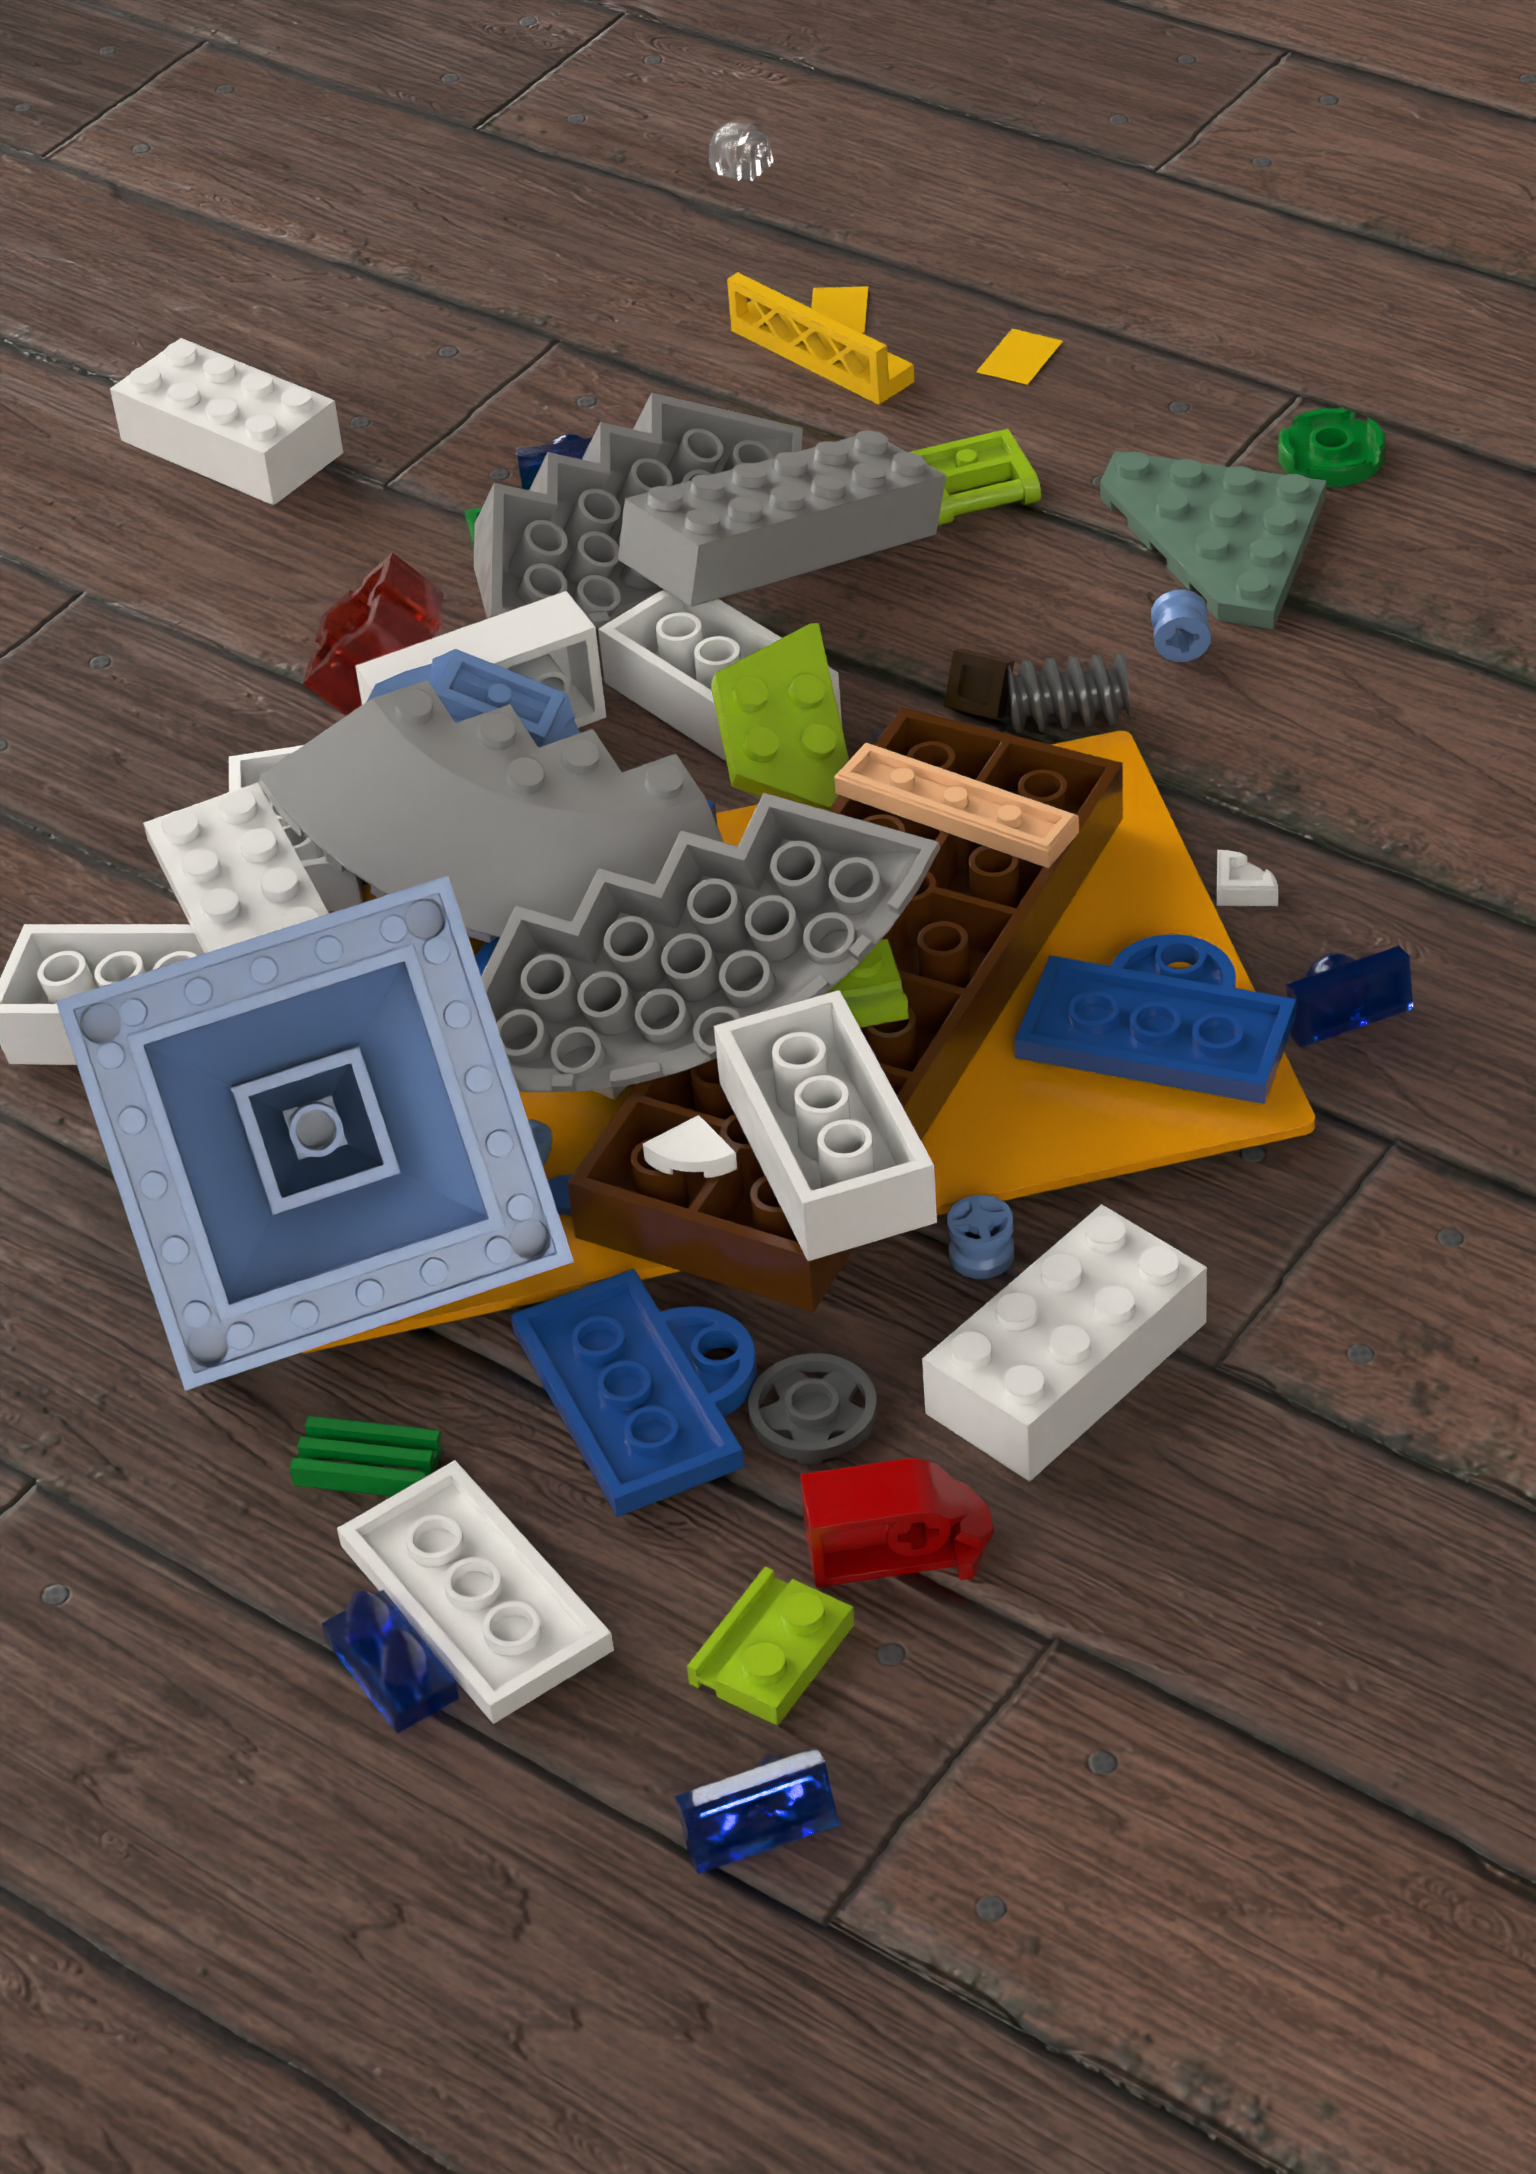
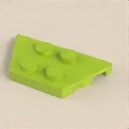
(782, 721)

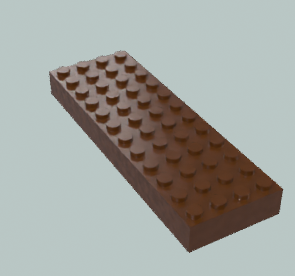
(959, 963)

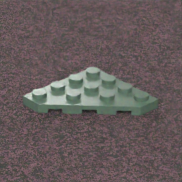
(1219, 527)

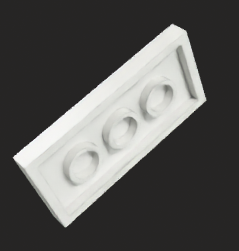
(233, 868)
(476, 1591)

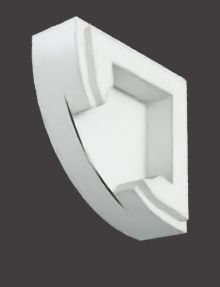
(1243, 883)
(691, 1148)

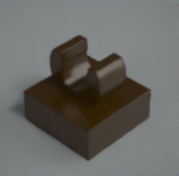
(978, 684)

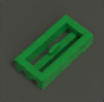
(369, 1448)

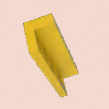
(816, 341)

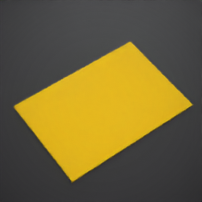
(842, 304)
(1019, 356)

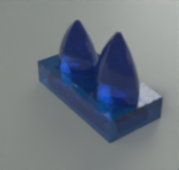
(389, 1660)
(757, 1809)

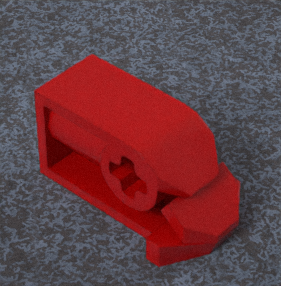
(891, 1522)

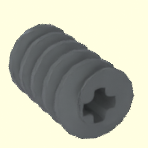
(1069, 692)

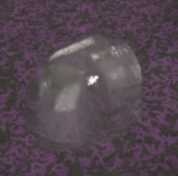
(740, 150)

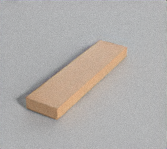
(957, 805)

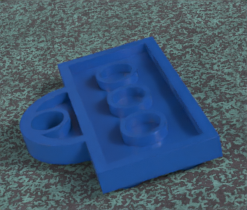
(1159, 1020)
(639, 1386)

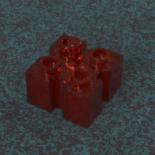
(383, 616)

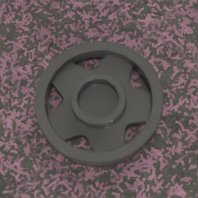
(812, 1410)

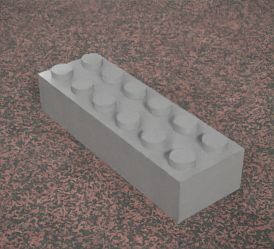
(780, 517)

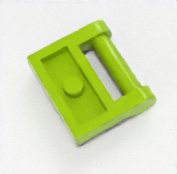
(981, 462)

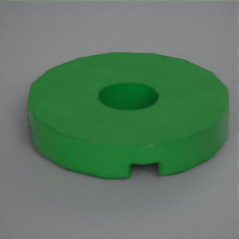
(1354, 459)

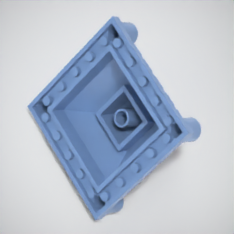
(315, 1132)

